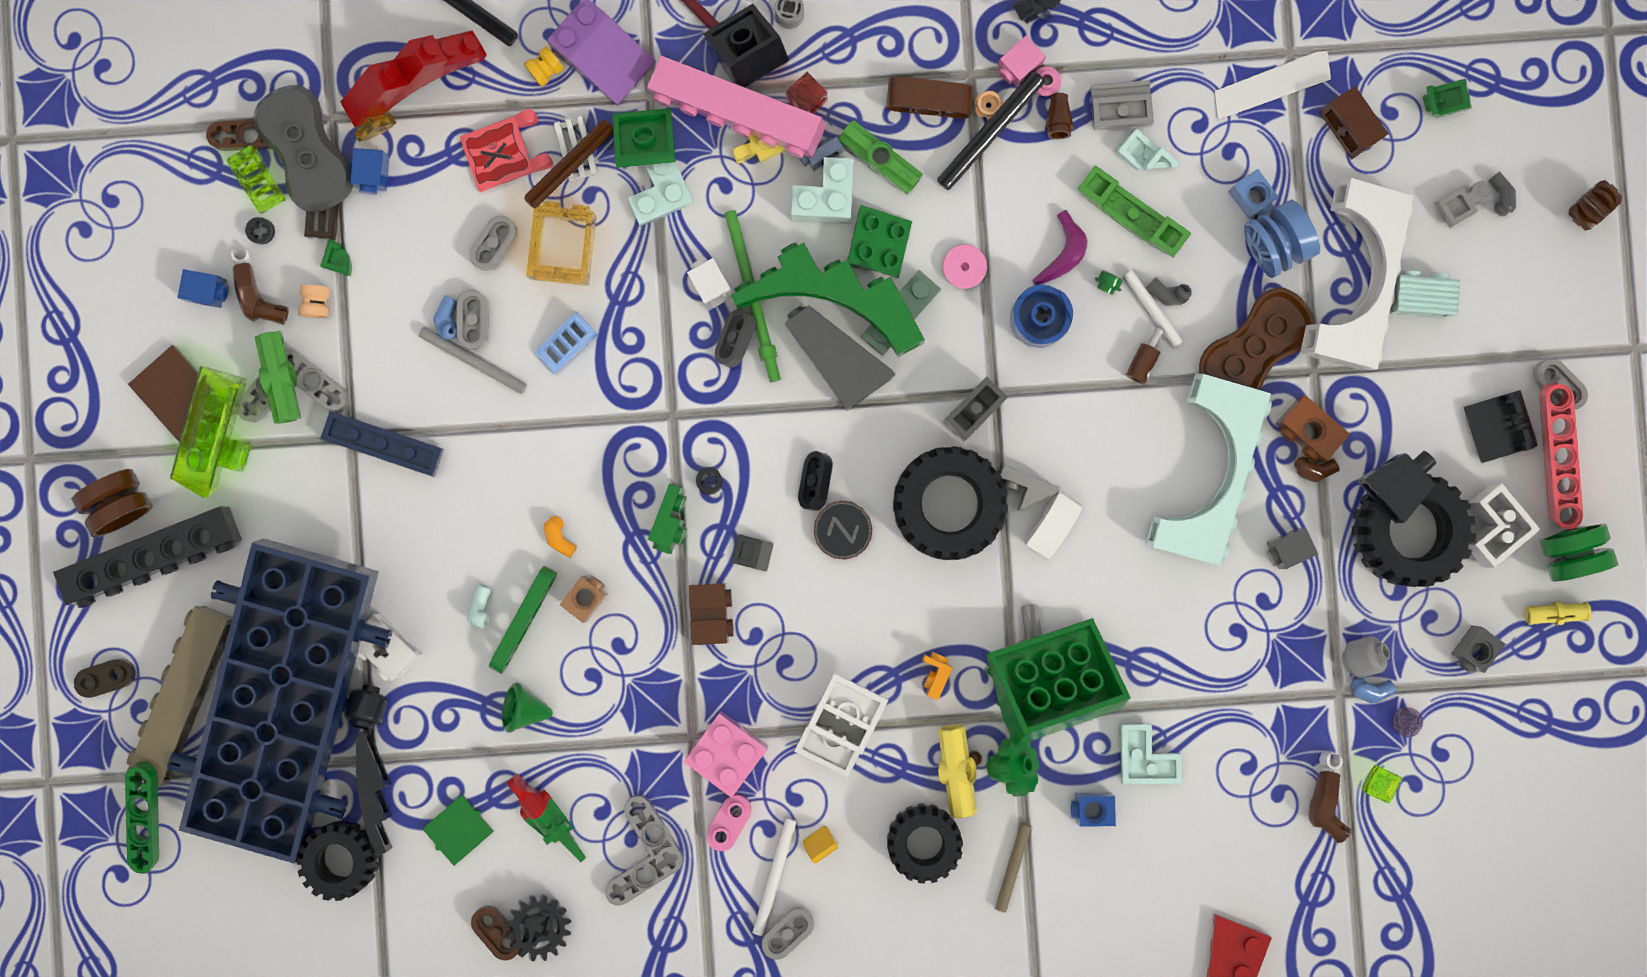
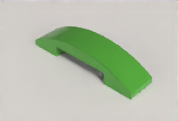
(1133, 213)

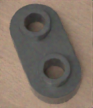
(735, 338)

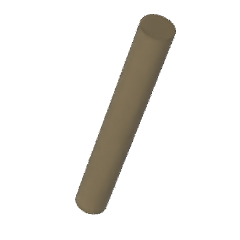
(1013, 867)

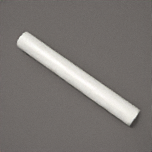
(1152, 308)

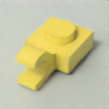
(757, 149)

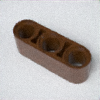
(929, 97)

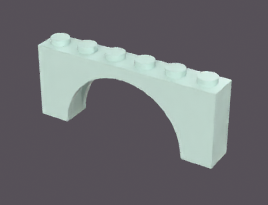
(1240, 417)

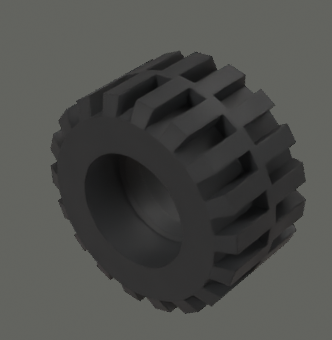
(315, 868)
(930, 868)

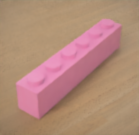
(736, 107)

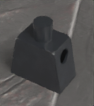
(1400, 484)

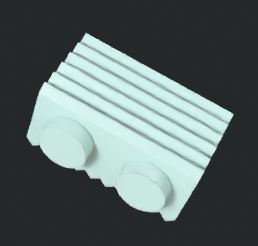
(1426, 295)

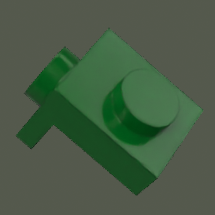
(1447, 98)

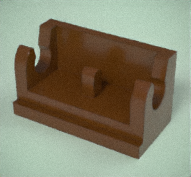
(1353, 122)

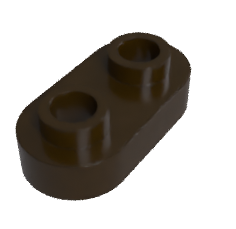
(103, 678)

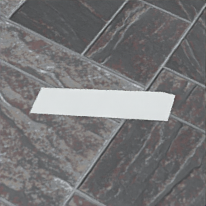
(1273, 84)

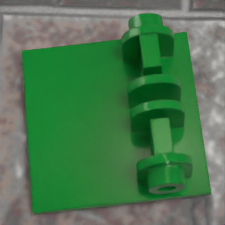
(879, 241)

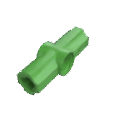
(865, 144)
(277, 377)

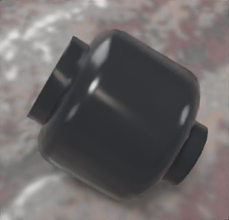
(365, 707)

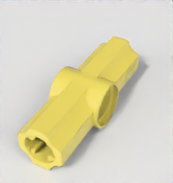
(957, 771)

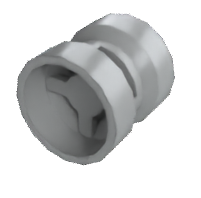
(790, 16)

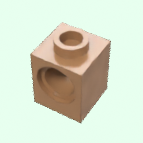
(571, 601)

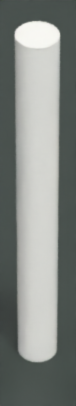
(774, 876)

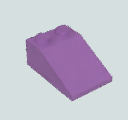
(600, 51)

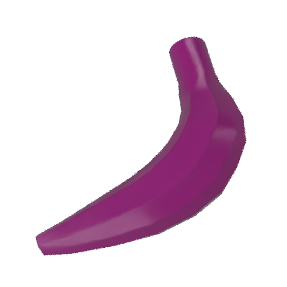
(1071, 254)

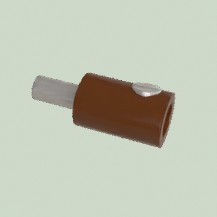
(1145, 358)

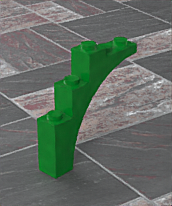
(800, 277)

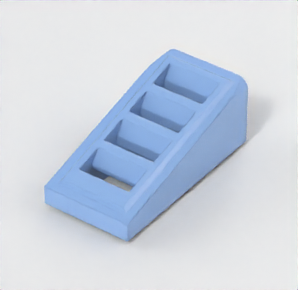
(581, 343)

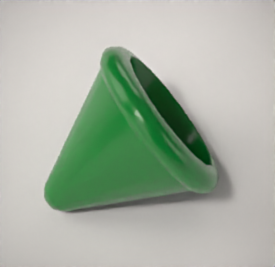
(522, 709)

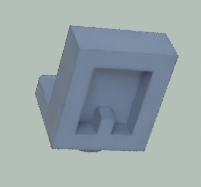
(825, 148)

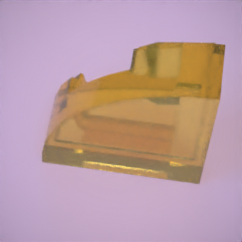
(374, 126)

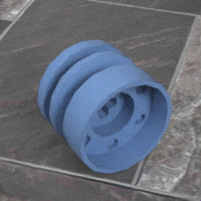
(1282, 238)

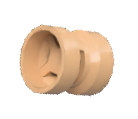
(314, 294)

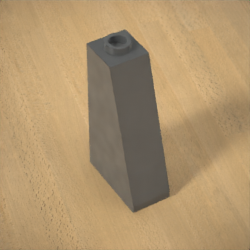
(839, 359)

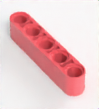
(1570, 467)

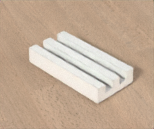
(570, 124)

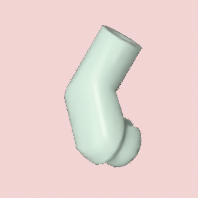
(478, 602)

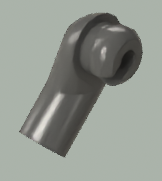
(1507, 194)
(1171, 295)

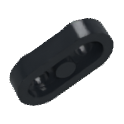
(815, 481)

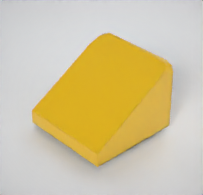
(820, 844)

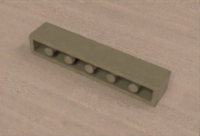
(182, 690)

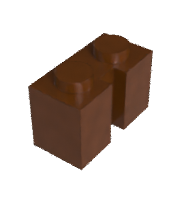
(709, 614)

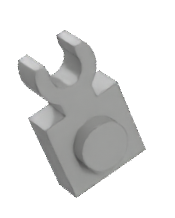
(1460, 204)

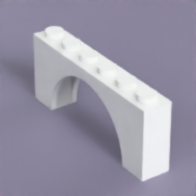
(1383, 222)

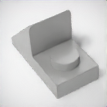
(1034, 490)

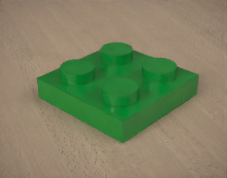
(643, 137)

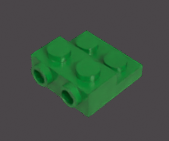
(667, 529)

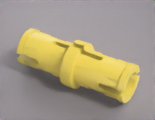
(1558, 613)

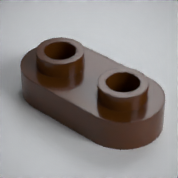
(493, 934)

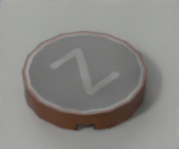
(843, 530)

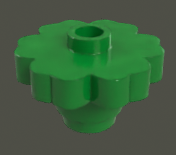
(1015, 767)

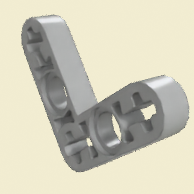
(302, 368)
(655, 849)

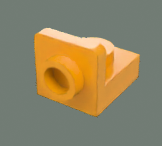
(936, 680)

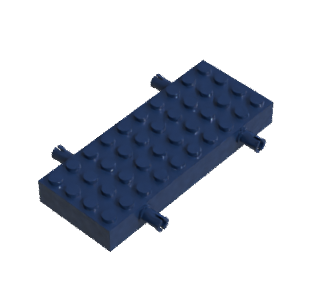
(278, 699)

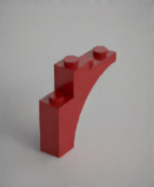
(414, 67)

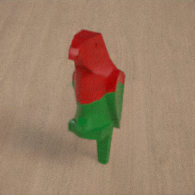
(544, 815)

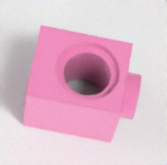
(1020, 61)

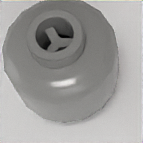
(1365, 656)

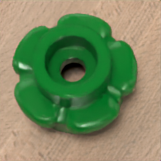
(1108, 282)

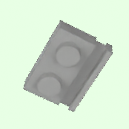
(1121, 105)

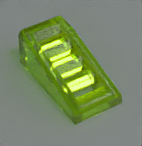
(245, 156)

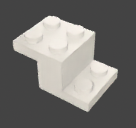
(841, 725)

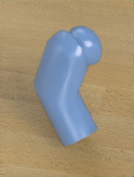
(443, 318)
(1371, 693)

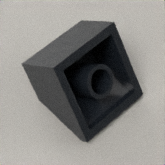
(746, 46)

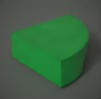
(336, 259)

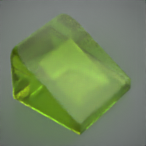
(237, 455)
(1381, 784)

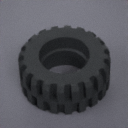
(989, 493)
(1442, 559)

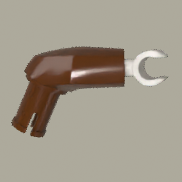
(249, 296)
(1326, 798)

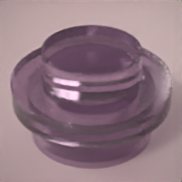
(1407, 722)

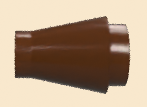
(1059, 117)

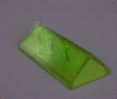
(207, 430)

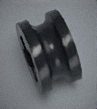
(254, 224)
(709, 471)

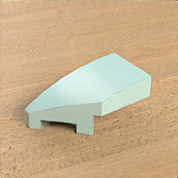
(1144, 154)

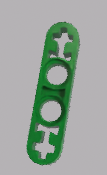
(522, 619)
(146, 818)

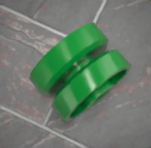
(1579, 554)

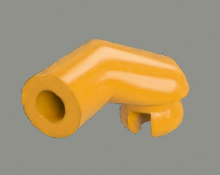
(555, 539)

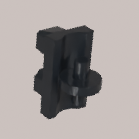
(1032, 9)

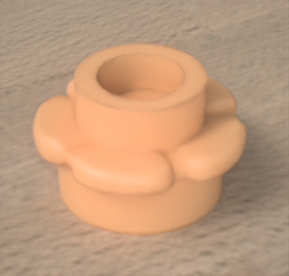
(984, 98)

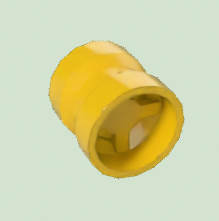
(544, 66)

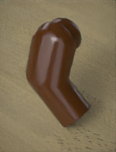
(1313, 471)

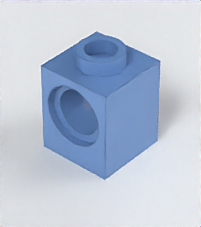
(1256, 182)

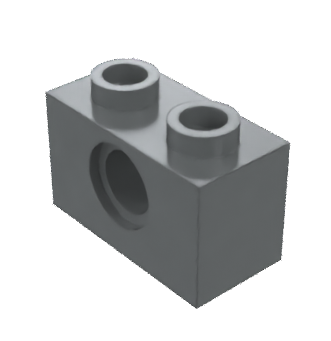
(975, 409)

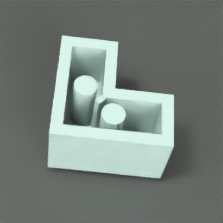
(826, 203)

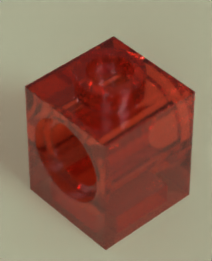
(807, 94)

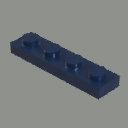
(382, 443)

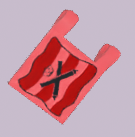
(499, 152)

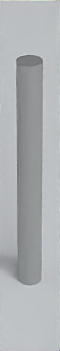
(472, 360)

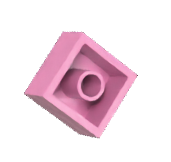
(726, 754)

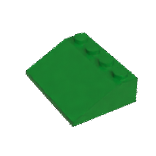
(1056, 681)

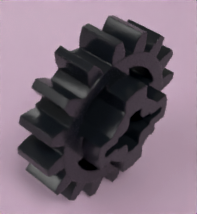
(543, 917)

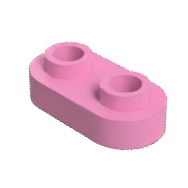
(728, 823)

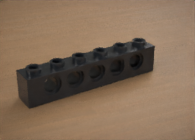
(75, 582)

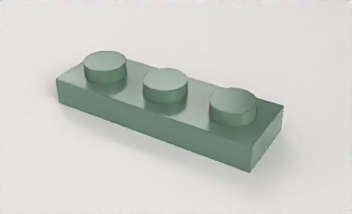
(916, 295)

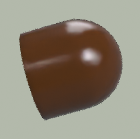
(976, 756)

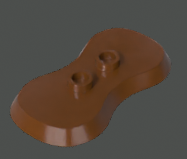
(1267, 336)

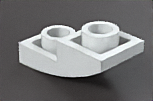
(1054, 525)

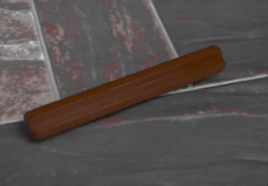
(569, 164)

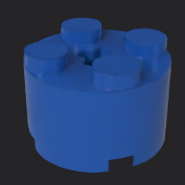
(1046, 300)

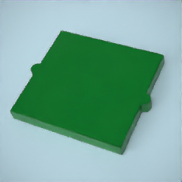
(458, 830)

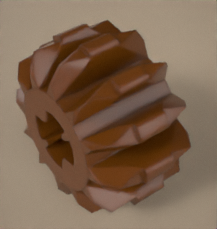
(1595, 205)

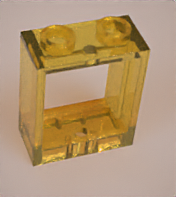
(558, 274)

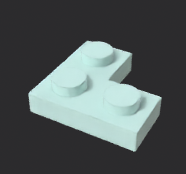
(664, 198)
(1142, 765)

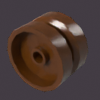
(112, 502)

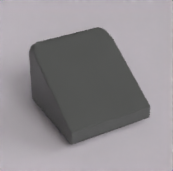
(752, 553)

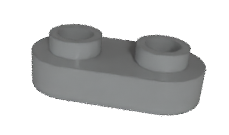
(491, 242)
(472, 320)
(1561, 375)
(788, 933)

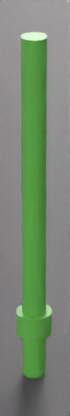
(766, 351)

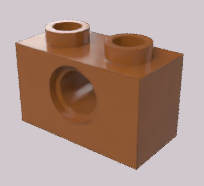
(1328, 432)

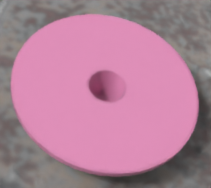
(965, 266)

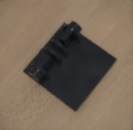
(1500, 426)

